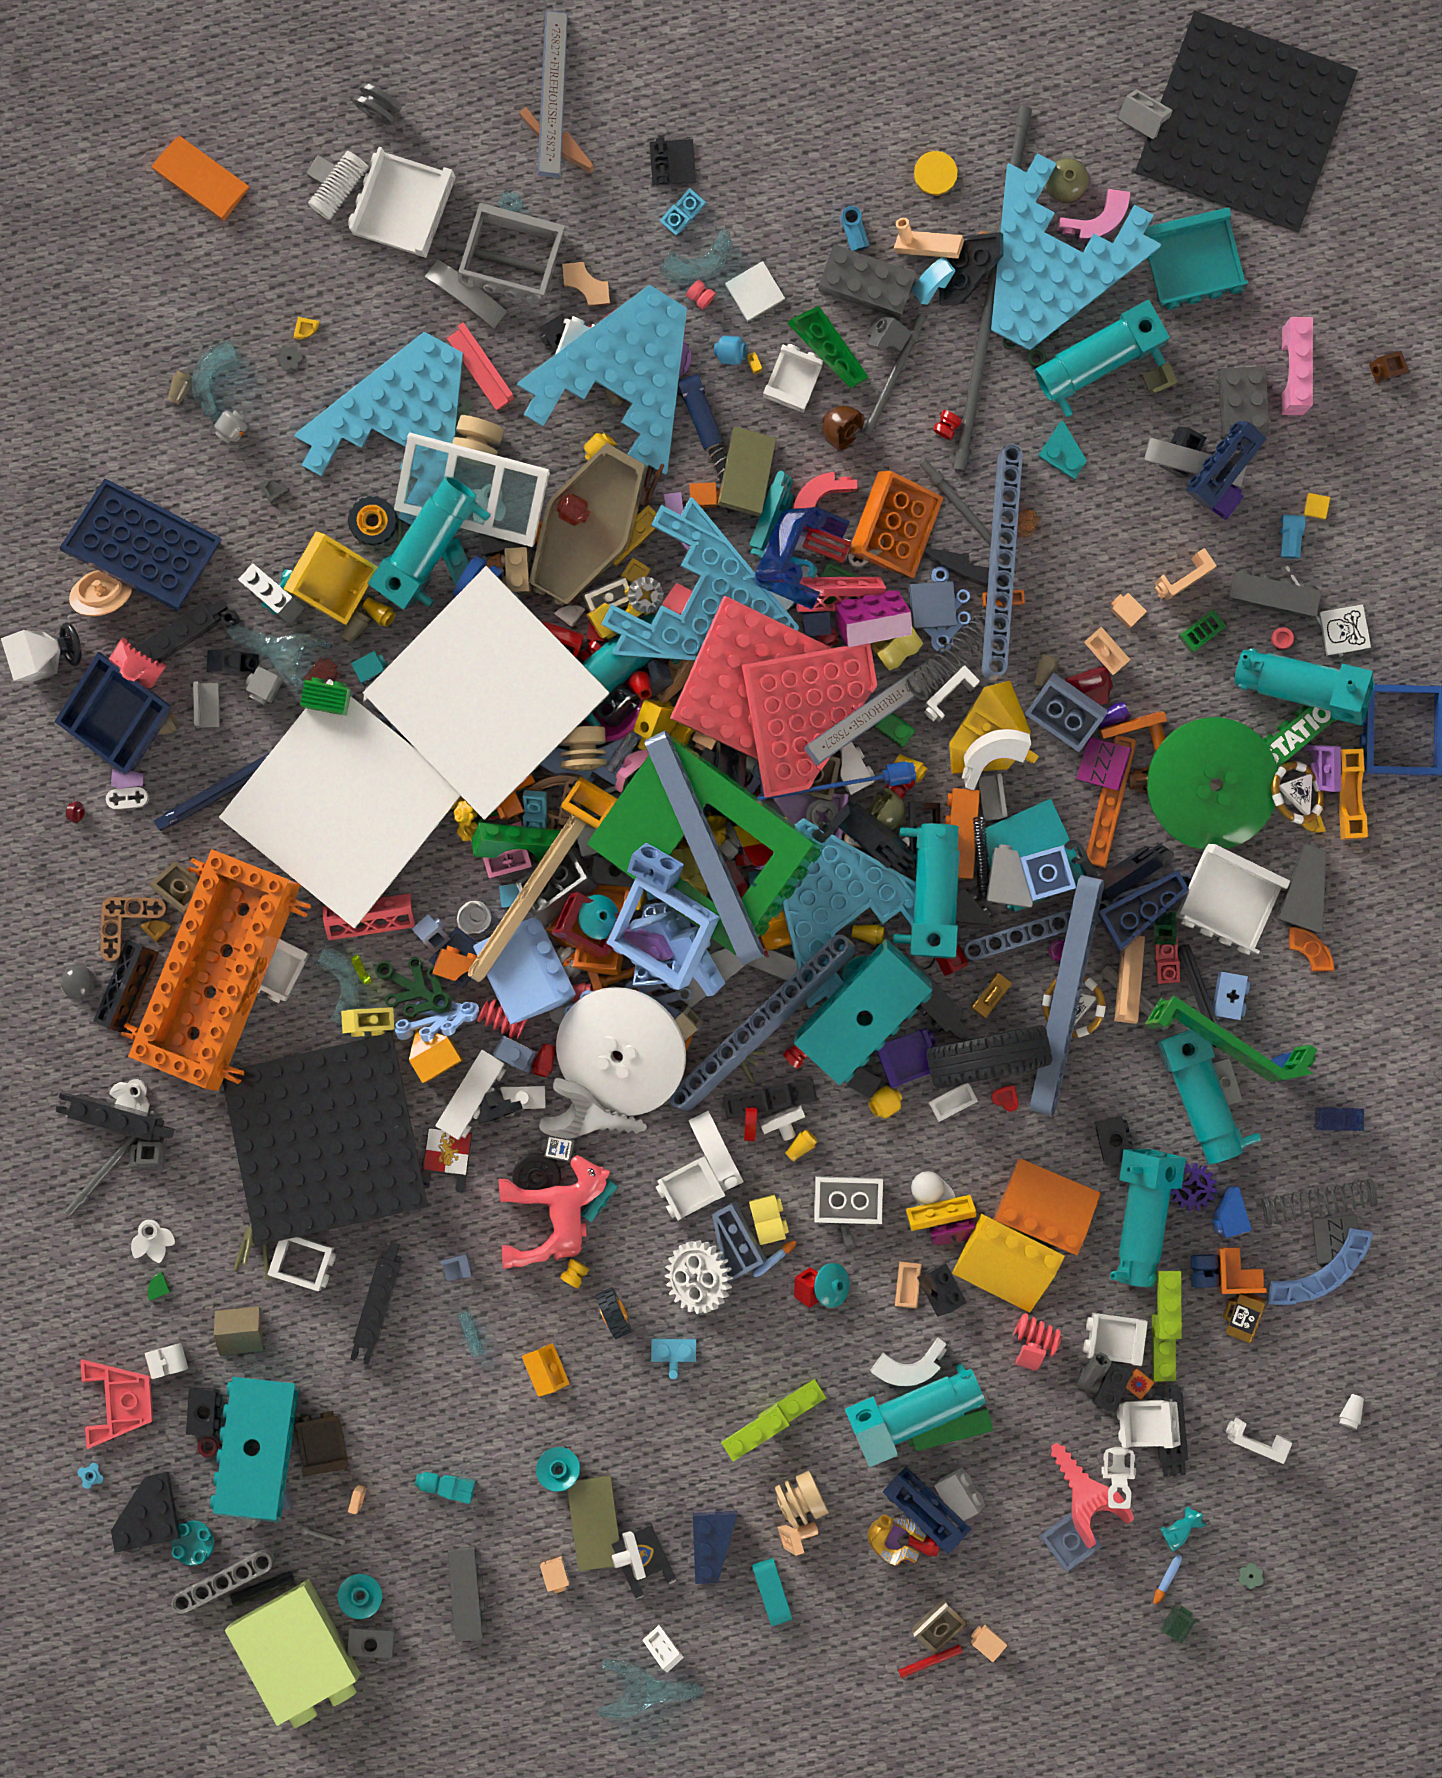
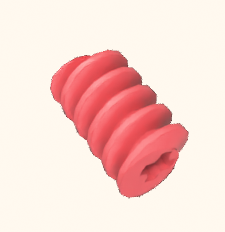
(497, 1016)
(1038, 1334)

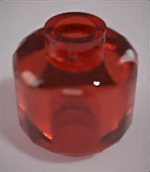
(573, 509)

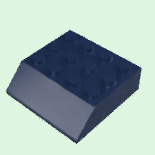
(113, 715)

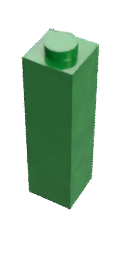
(969, 1425)

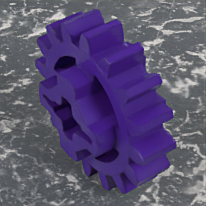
(1191, 1197)

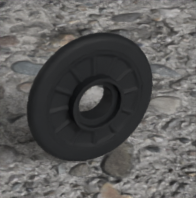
(536, 1163)

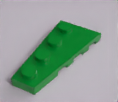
(826, 342)

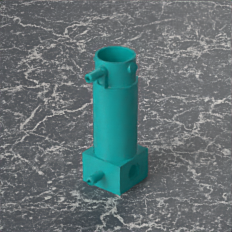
(1103, 354)
(407, 570)
(614, 669)
(1340, 691)
(934, 891)
(1203, 1097)
(1150, 1181)
(912, 1414)

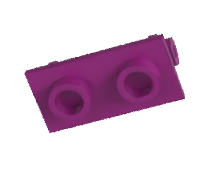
(942, 1233)

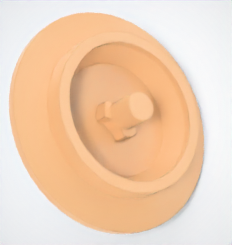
(98, 594)

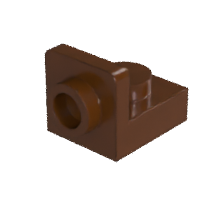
(1388, 366)

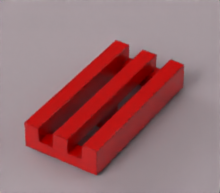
(828, 536)

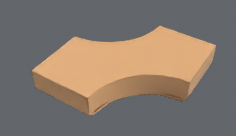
(577, 277)

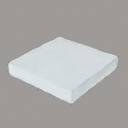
(755, 291)

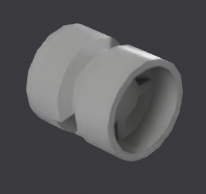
(731, 844)

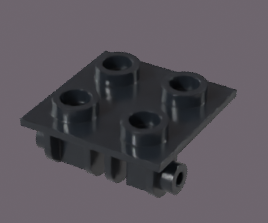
(672, 161)

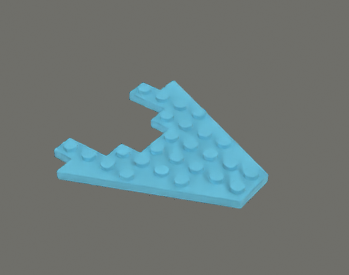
(1044, 279)
(633, 356)
(407, 394)
(721, 574)
(834, 894)

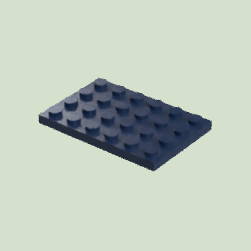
(140, 544)

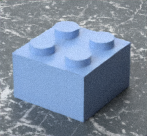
(1047, 873)

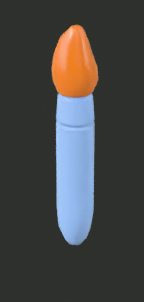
(786, 1249)
(1167, 1579)

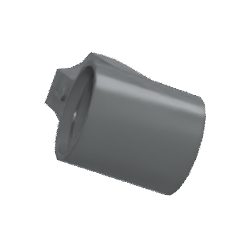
(1093, 1373)

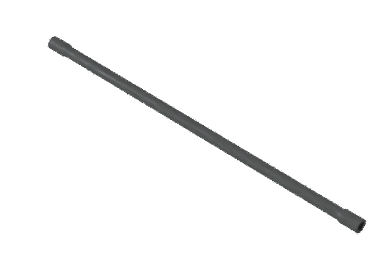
(962, 452)

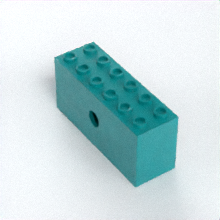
(883, 985)
(255, 1484)

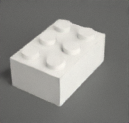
(848, 1200)

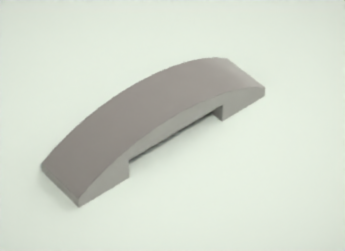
(471, 297)

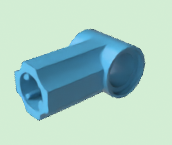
(854, 231)
(1292, 531)

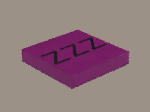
(1104, 764)

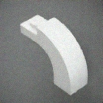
(993, 745)
(715, 1151)
(909, 1374)

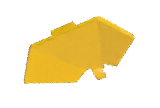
(992, 711)

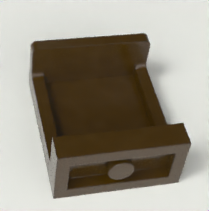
(321, 1443)

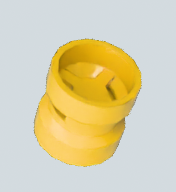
(574, 1273)

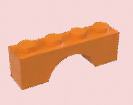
(452, 964)

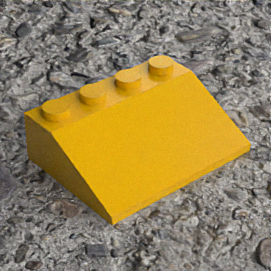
(1007, 1263)

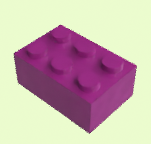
(873, 618)

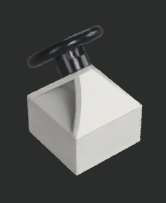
(36, 654)

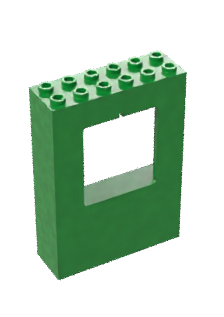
(647, 816)

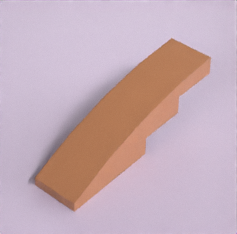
(570, 149)

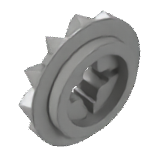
(635, 593)
(820, 806)

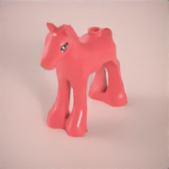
(564, 1212)

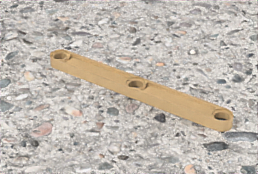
(526, 898)

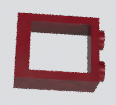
(566, 921)

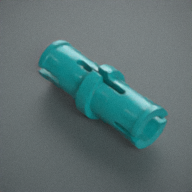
(597, 1203)

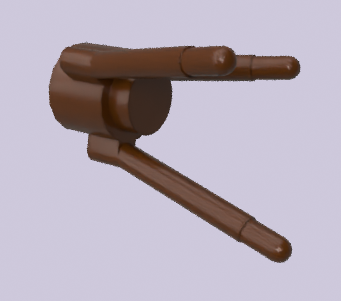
(647, 492)
(1138, 780)

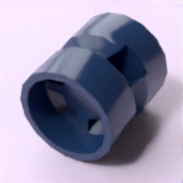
(1201, 1263)

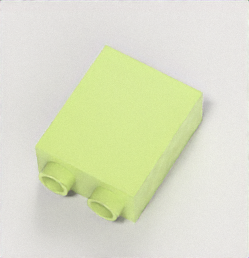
(294, 1655)

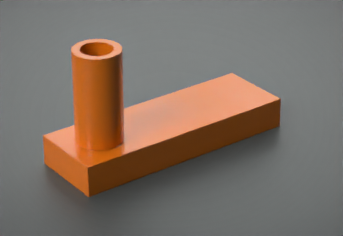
(1153, 720)

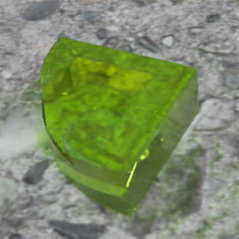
(361, 970)

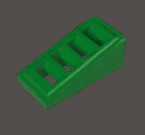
(1189, 643)

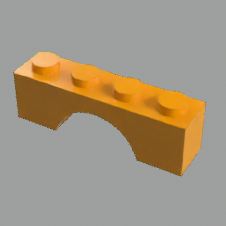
(1351, 810)

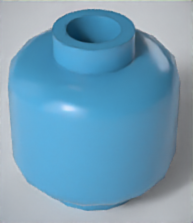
(730, 350)

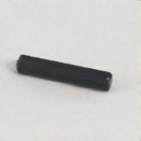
(262, 1588)

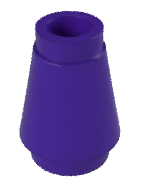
(1115, 715)

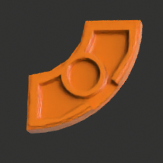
(1312, 947)

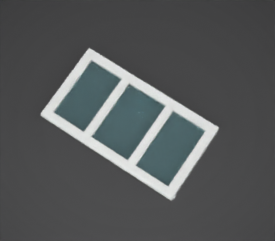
(503, 487)

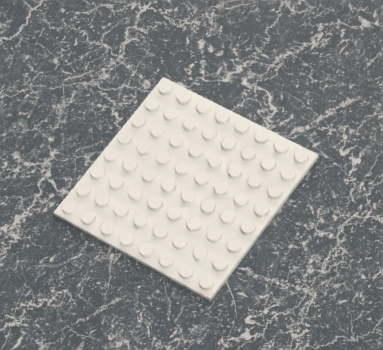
(486, 692)
(341, 807)

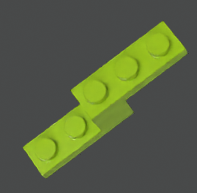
(1166, 1326)
(773, 1420)

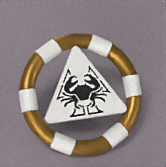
(1297, 793)
(1084, 1004)

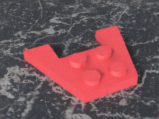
(127, 1401)

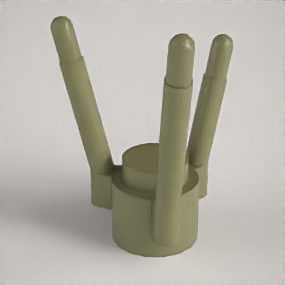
(248, 1241)

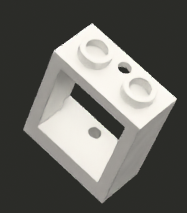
(279, 1255)

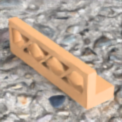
(1129, 982)

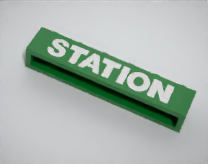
(1298, 732)

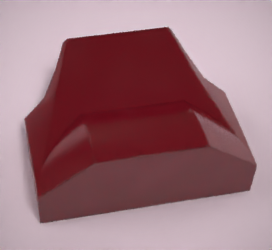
(1093, 683)

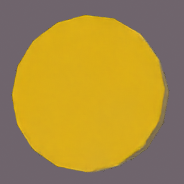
(935, 173)

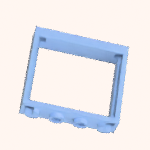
(685, 905)

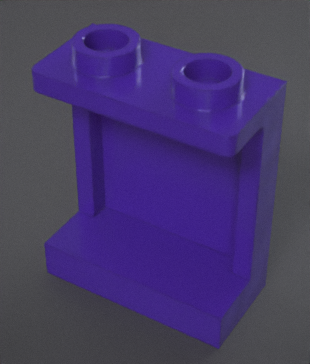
(906, 1057)

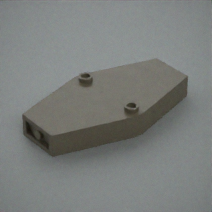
(576, 556)

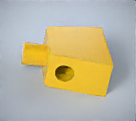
(653, 719)

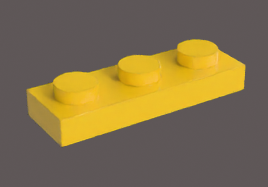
(641, 531)
(940, 1212)

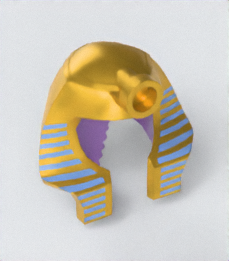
(884, 1536)

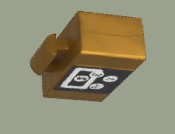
(990, 995)
(1245, 1316)

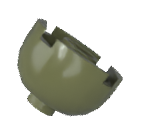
(1068, 181)
(888, 809)

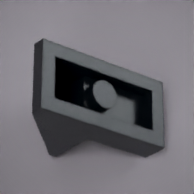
(495, 1107)

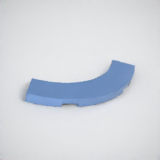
(1328, 1277)

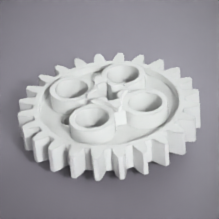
(698, 1277)

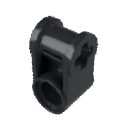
(618, 705)

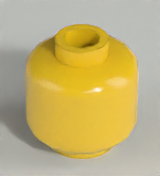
(596, 443)
(885, 1102)

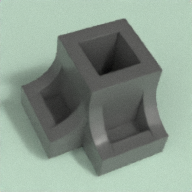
(887, 333)
(148, 1154)

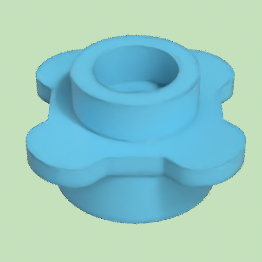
(96, 1476)

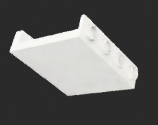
(401, 203)
(1230, 898)

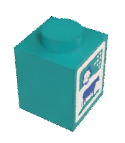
(369, 667)

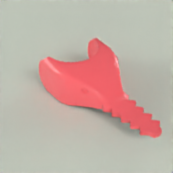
(135, 665)
(1087, 1496)

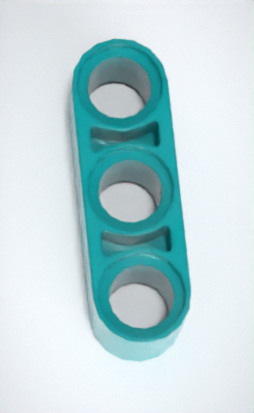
(772, 1592)

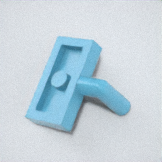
(673, 1352)

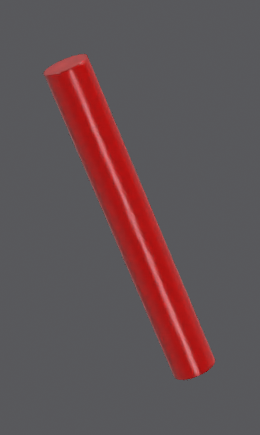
(932, 1660)

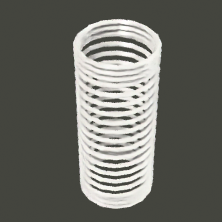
(341, 185)

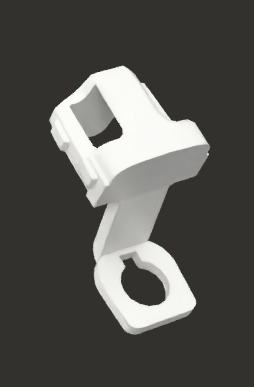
(1119, 1475)

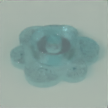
(507, 197)

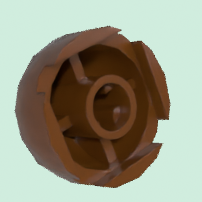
(840, 426)

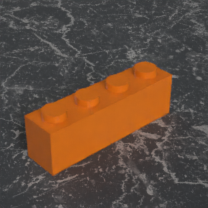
(963, 809)

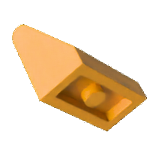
(590, 797)

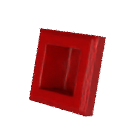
(949, 965)

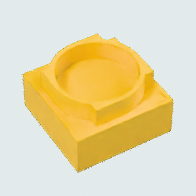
(330, 578)

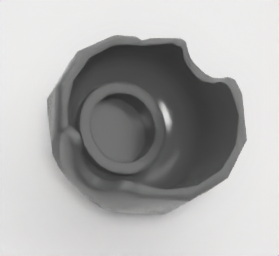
(78, 982)

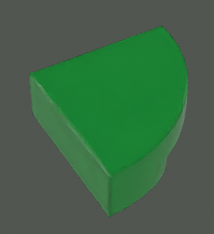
(158, 1287)

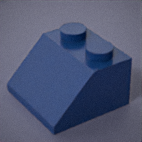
(1230, 1214)

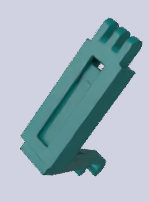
(777, 500)

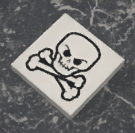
(1344, 630)

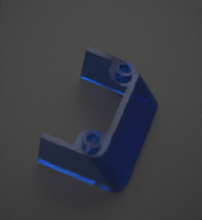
(776, 570)

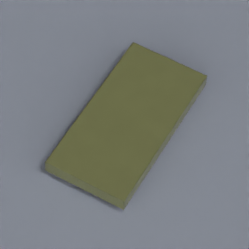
(746, 471)
(593, 1522)

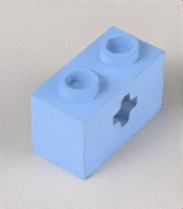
(1225, 984)

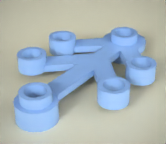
(951, 631)
(461, 1012)

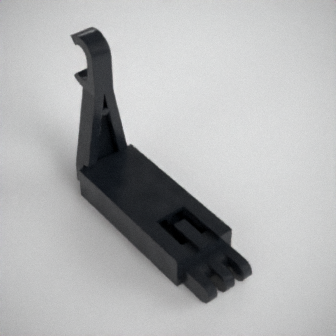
(870, 835)
(1125, 873)
(1173, 1460)

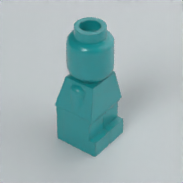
(447, 1486)

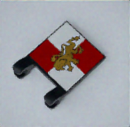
(446, 1156)

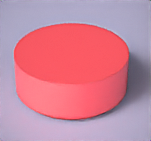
(1282, 638)

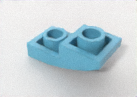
(683, 211)
(935, 276)
(535, 809)

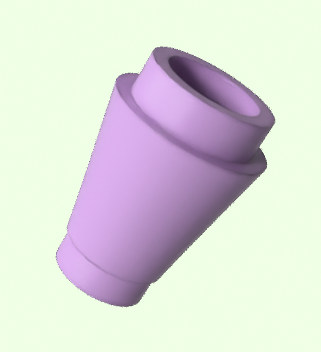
(130, 780)

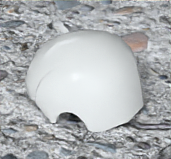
(477, 911)

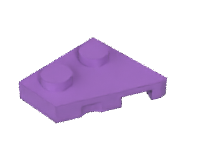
(1326, 766)
(652, 944)

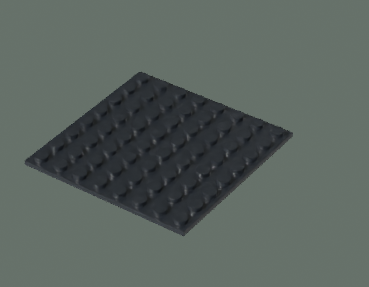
(1247, 121)
(324, 1140)

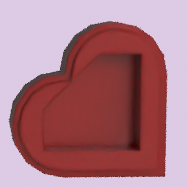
(1006, 1098)

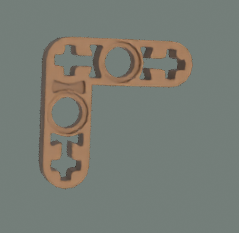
(117, 918)

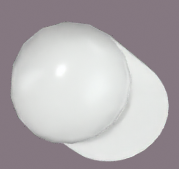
(930, 1188)

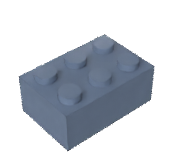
(1066, 712)

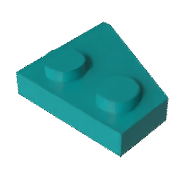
(1063, 452)

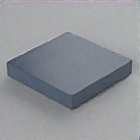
(932, 605)
(1067, 1544)

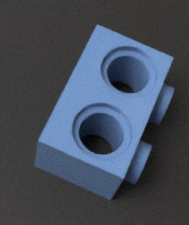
(655, 867)

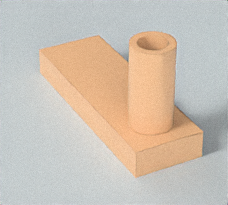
(926, 243)
(792, 1537)

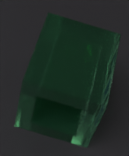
(1166, 929)
(1178, 1623)

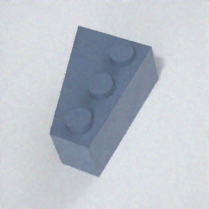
(737, 1241)

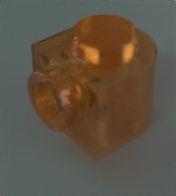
(1027, 523)

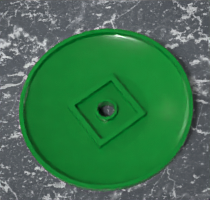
(1182, 778)

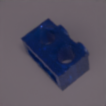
(1339, 1119)

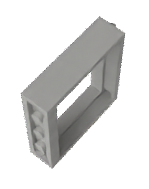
(520, 223)

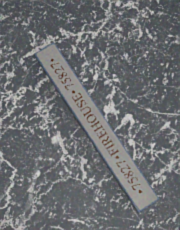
(552, 94)
(867, 716)

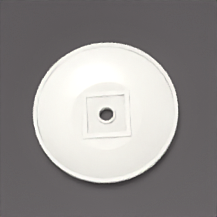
(638, 1029)

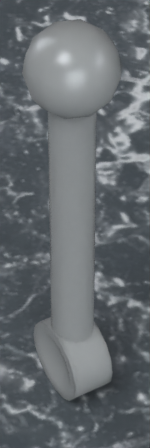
(305, 1530)

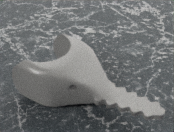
(585, 1114)

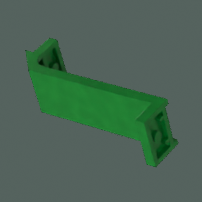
(1175, 1008)

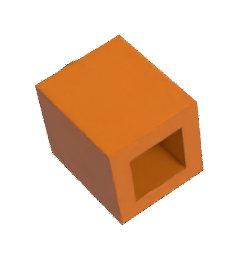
(705, 494)

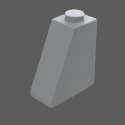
(1007, 879)

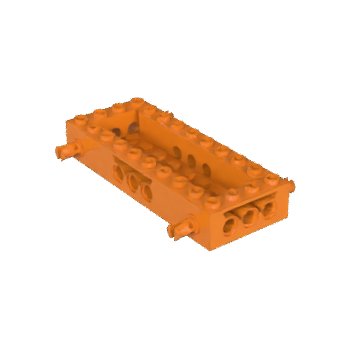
(199, 963)

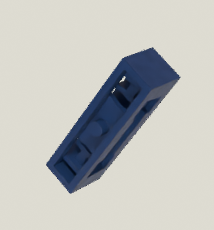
(1242, 437)
(926, 1510)

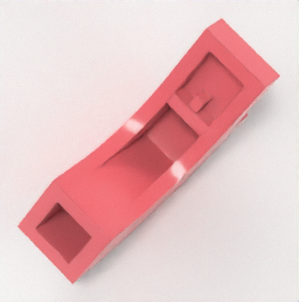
(822, 486)

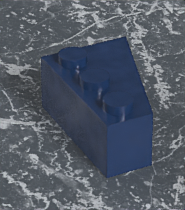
(711, 1540)

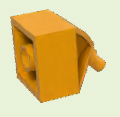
(434, 1056)

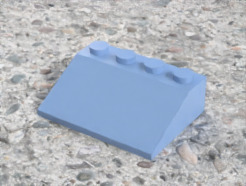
(528, 974)

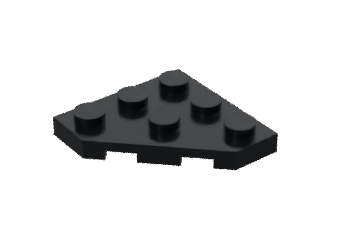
(974, 263)
(148, 1516)

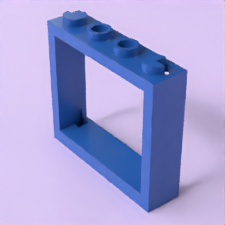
(1367, 738)

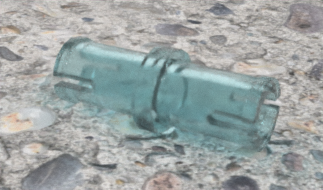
(470, 1333)

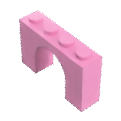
(1298, 340)

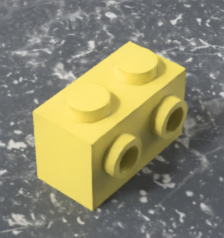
(367, 1020)

